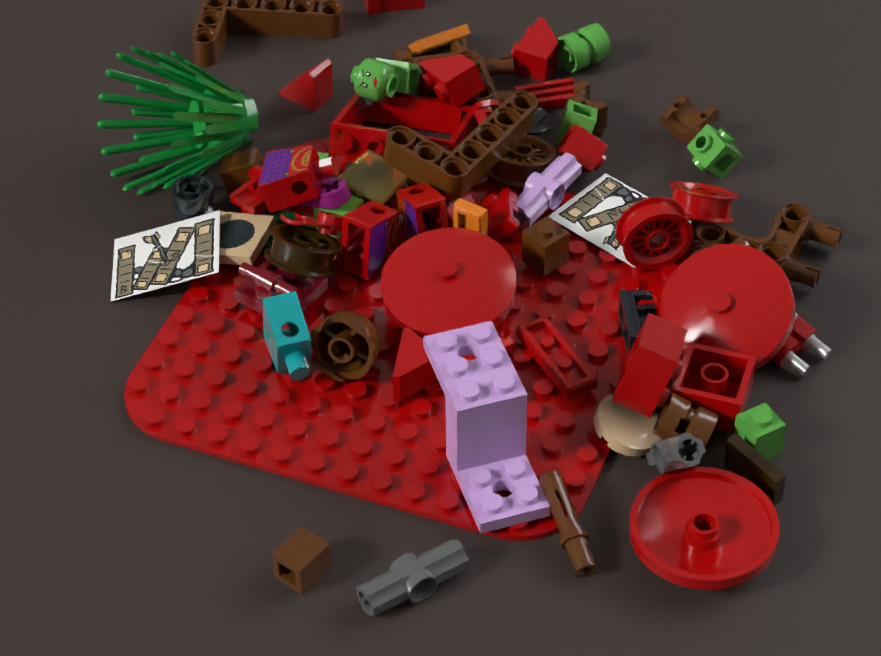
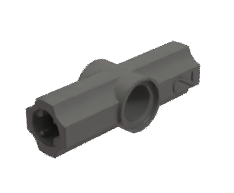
(675, 452)
(412, 577)

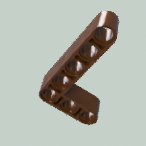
(265, 17)
(461, 168)

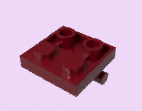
(273, 281)

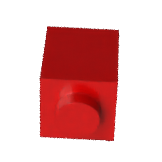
(584, 146)

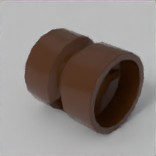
(698, 422)

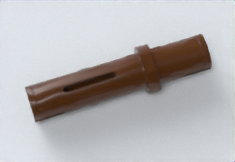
(573, 536)

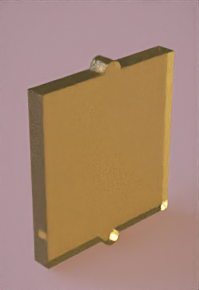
(373, 178)

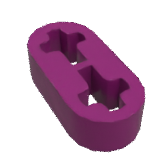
(332, 194)

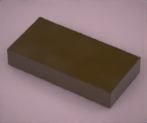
(751, 465)

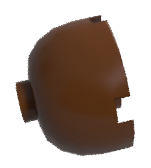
(345, 345)

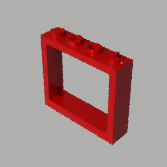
(402, 109)

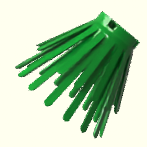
(211, 120)

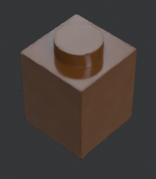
(236, 167)
(545, 246)
(302, 560)

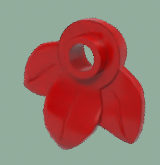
(327, 222)

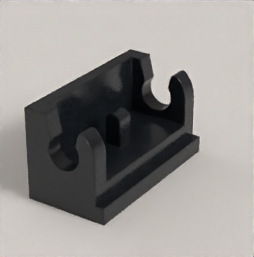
(633, 315)

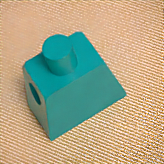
(287, 347)

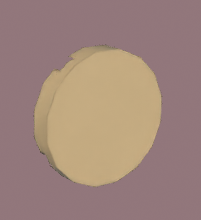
(624, 429)

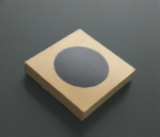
(243, 236)

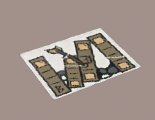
(596, 212)
(166, 255)

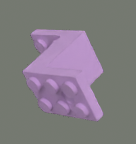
(486, 426)

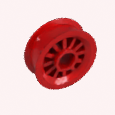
(704, 201)
(654, 232)

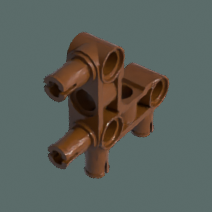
(486, 66)
(789, 233)

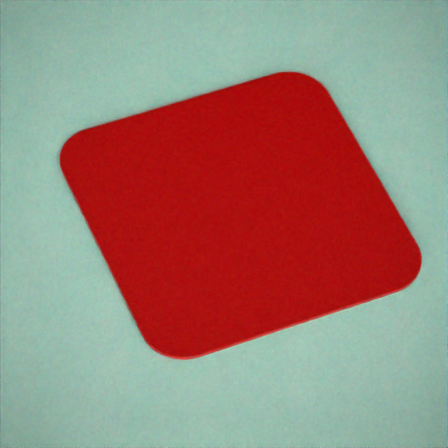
(218, 391)

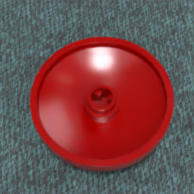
(448, 281)
(731, 301)
(704, 528)

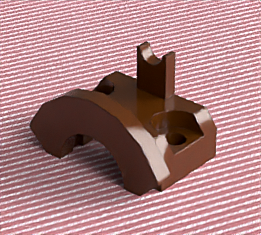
(582, 96)
(685, 120)

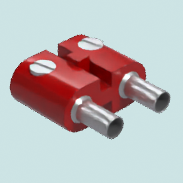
(801, 337)

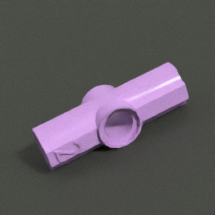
(546, 189)

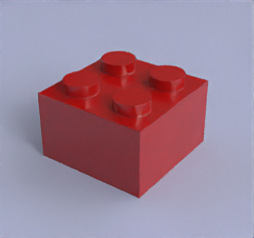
(651, 366)
(716, 381)

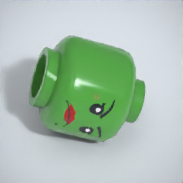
(374, 80)

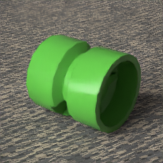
(583, 47)

